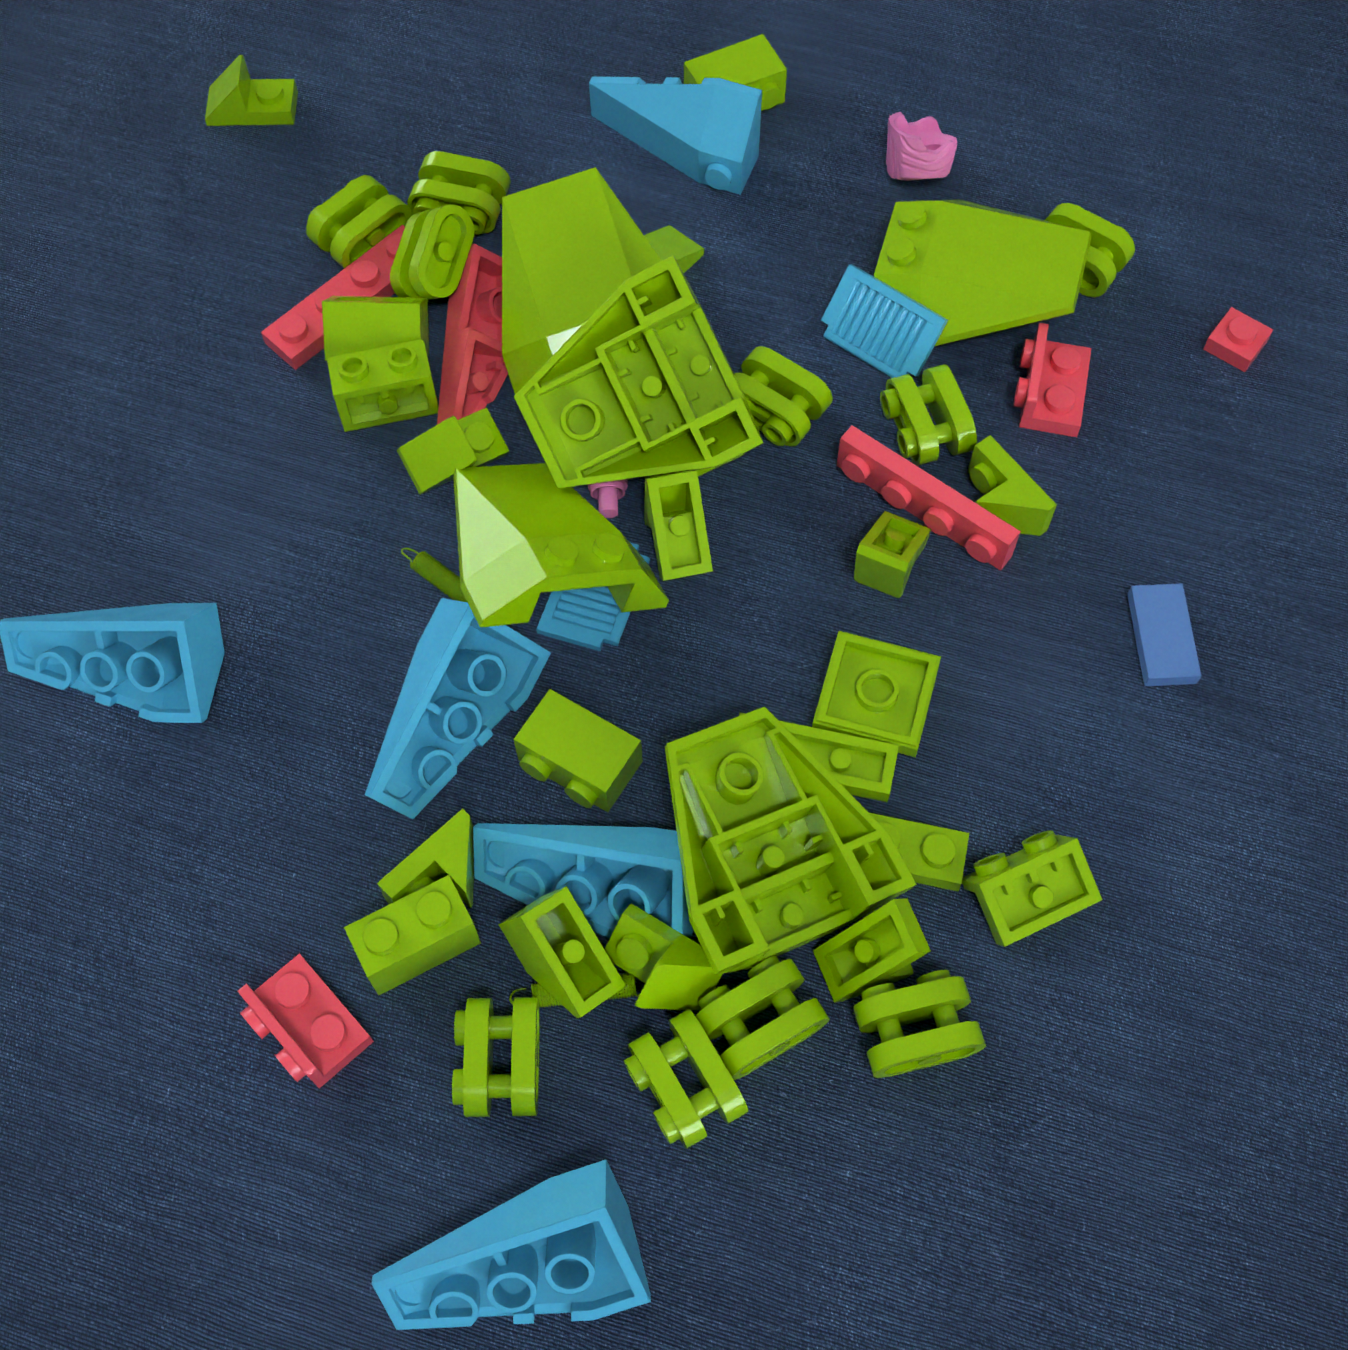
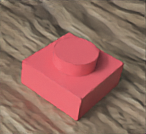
(1238, 339)

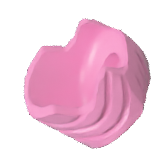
(918, 149)

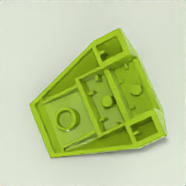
(561, 260)
(982, 265)
(639, 389)
(534, 538)
(771, 843)

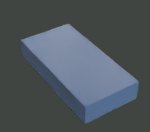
(1163, 635)

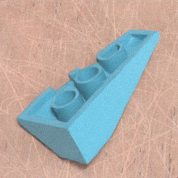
(697, 128)
(136, 656)
(450, 702)
(598, 864)
(539, 1253)

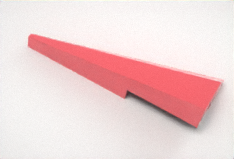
(473, 338)

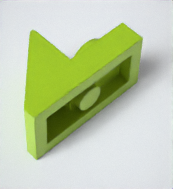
(248, 101)
(452, 445)
(1009, 489)
(677, 524)
(889, 553)
(442, 854)
(872, 951)
(662, 958)

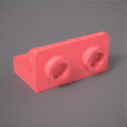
(1054, 385)
(307, 1022)

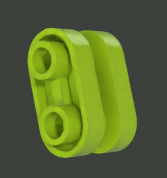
(464, 182)
(356, 219)
(1108, 251)
(432, 253)
(782, 396)
(916, 432)
(769, 985)
(934, 996)
(476, 1031)
(678, 1114)

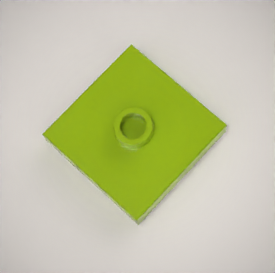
(877, 691)

